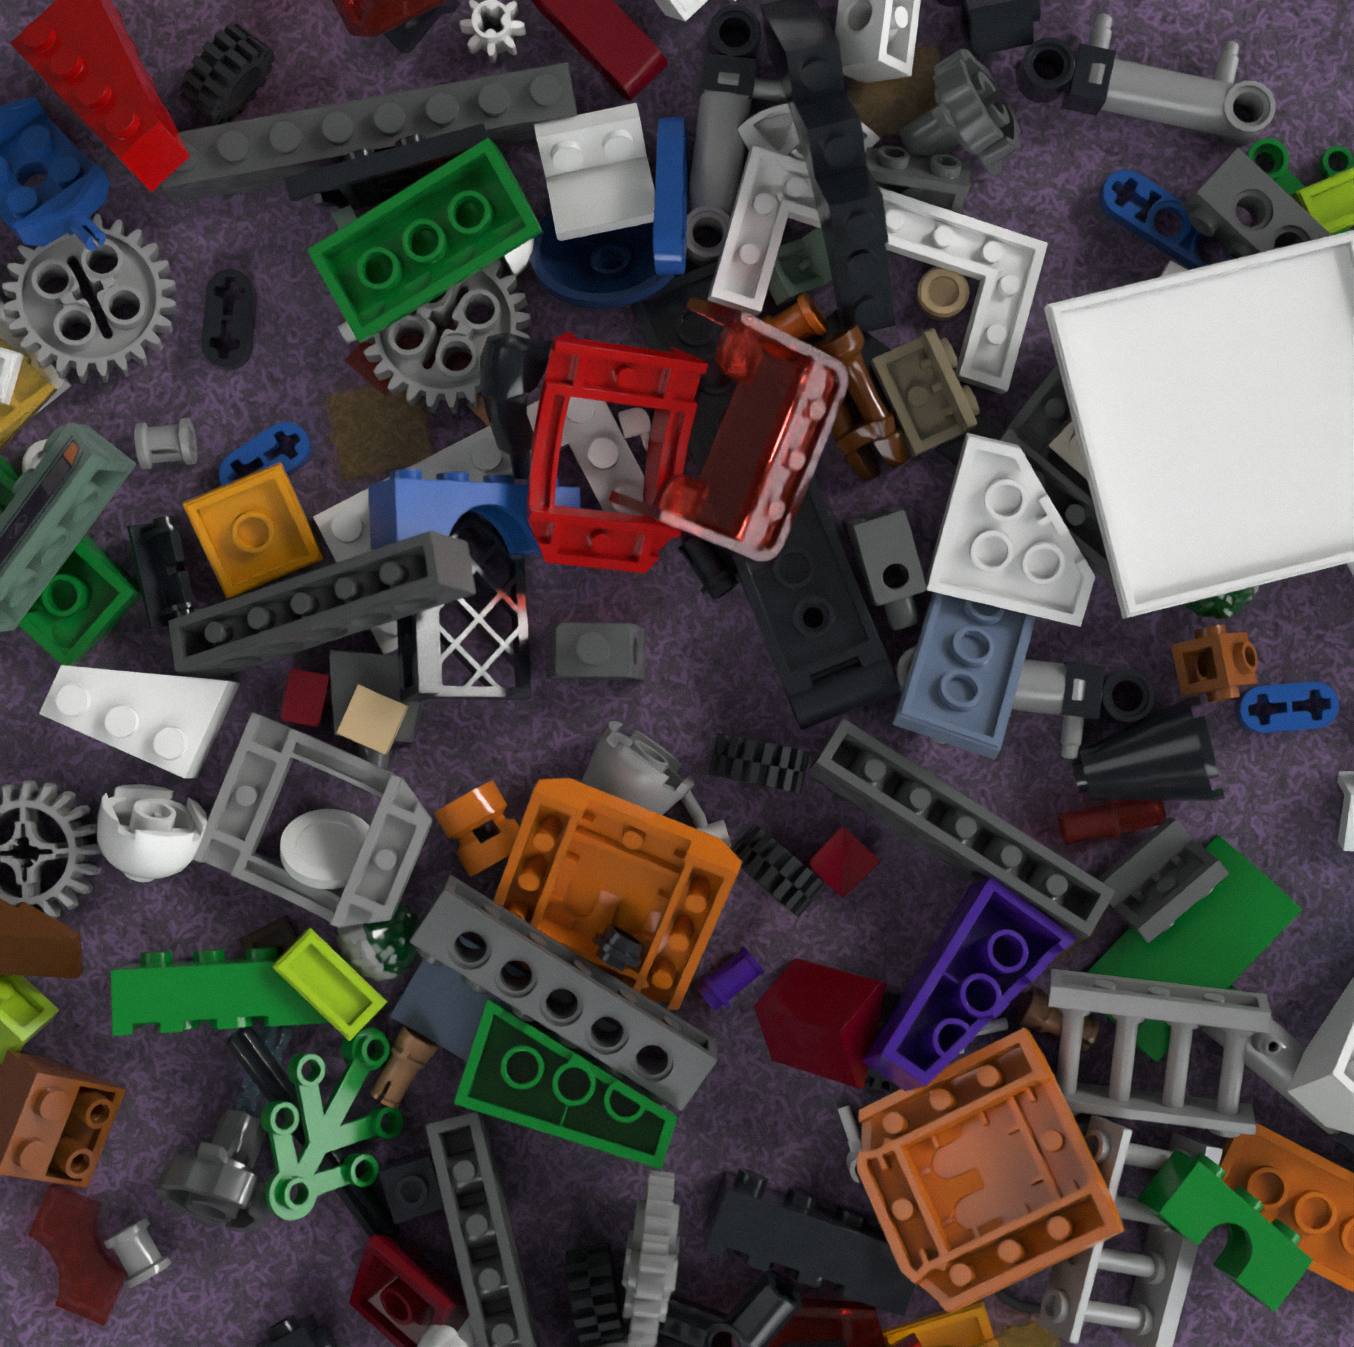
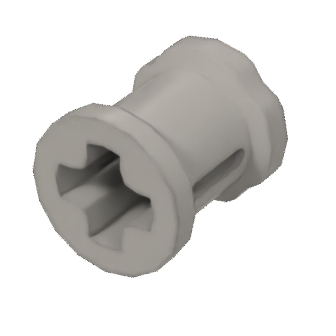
(165, 443)
(137, 1252)

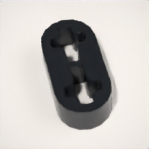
(216, 319)

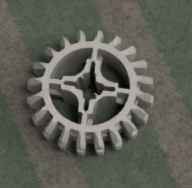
(32, 832)

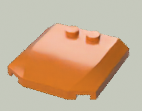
(606, 861)
(983, 1174)

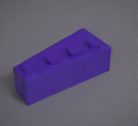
(966, 980)

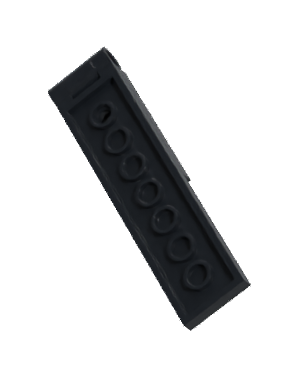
(821, 667)

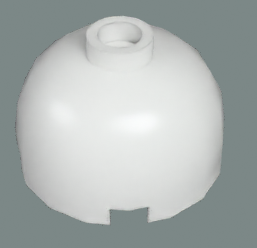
(148, 832)

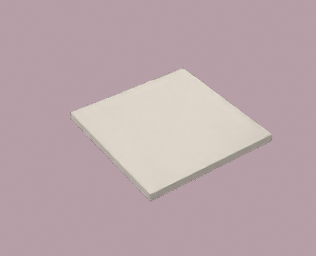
(1217, 421)

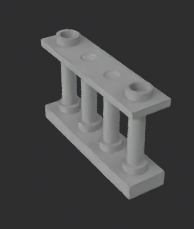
(1184, 1010)
(1160, 1270)

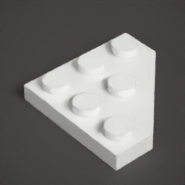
(1007, 540)

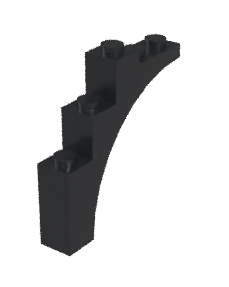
(834, 152)

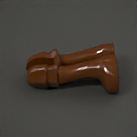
(877, 421)

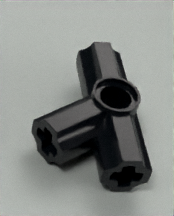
(752, 1321)

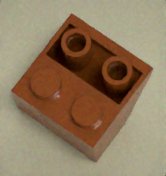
(53, 1119)

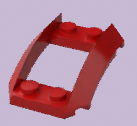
(617, 376)

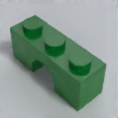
(1258, 1254)

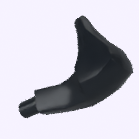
(508, 373)

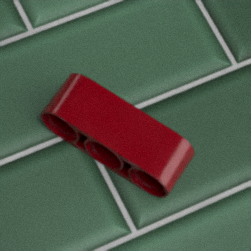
(607, 42)

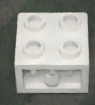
(596, 171)

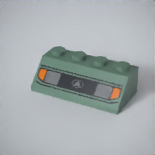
(53, 513)

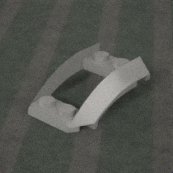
(248, 801)

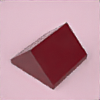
(821, 1020)
(404, 1292)

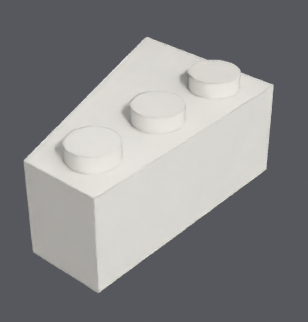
(143, 714)

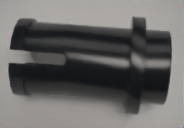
(709, 567)

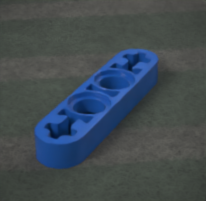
(671, 196)
(1179, 247)

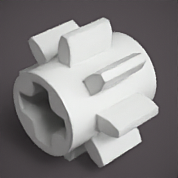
(489, 40)

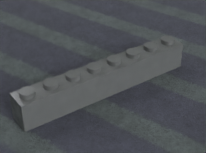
(281, 145)

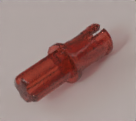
(1109, 820)

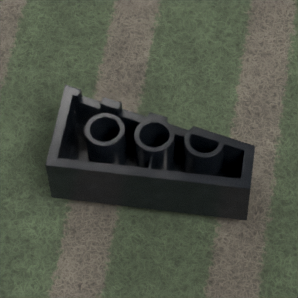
(806, 1239)

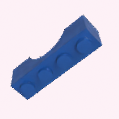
(414, 505)

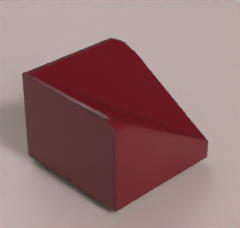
(304, 697)
(842, 861)

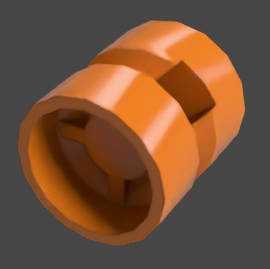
(469, 813)

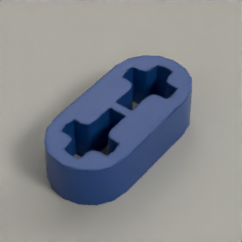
(264, 445)
(1285, 695)

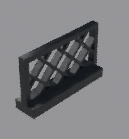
(421, 635)

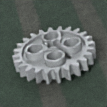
(47, 316)
(438, 381)
(651, 1259)

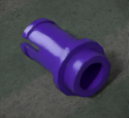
(729, 979)

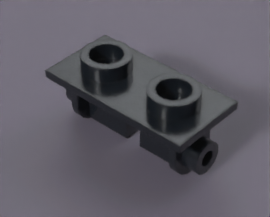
(161, 571)

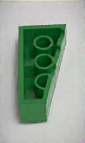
(205, 990)
(548, 1088)

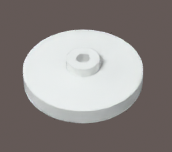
(322, 847)

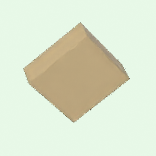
(372, 719)

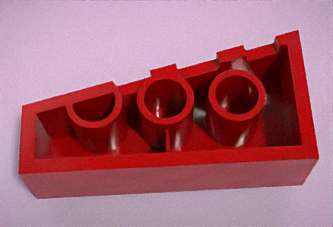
(98, 73)

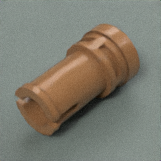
(1036, 1015)
(409, 1055)

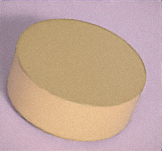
(942, 294)

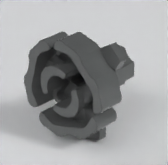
(965, 115)
(220, 1177)

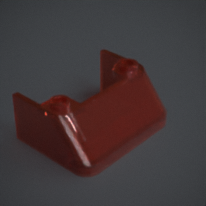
(765, 441)

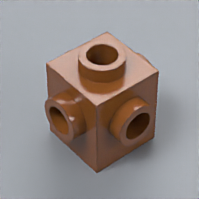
(1215, 663)

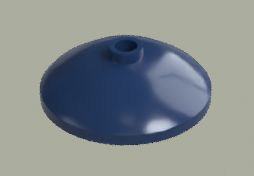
(597, 269)

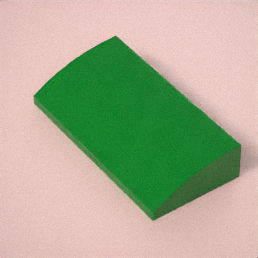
(425, 240)
(80, 600)
(1205, 944)

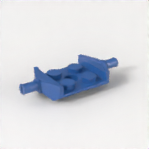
(69, 193)

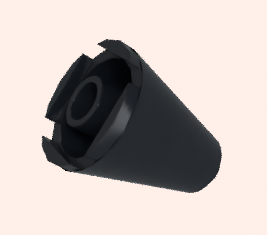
(1152, 760)

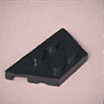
(375, 177)

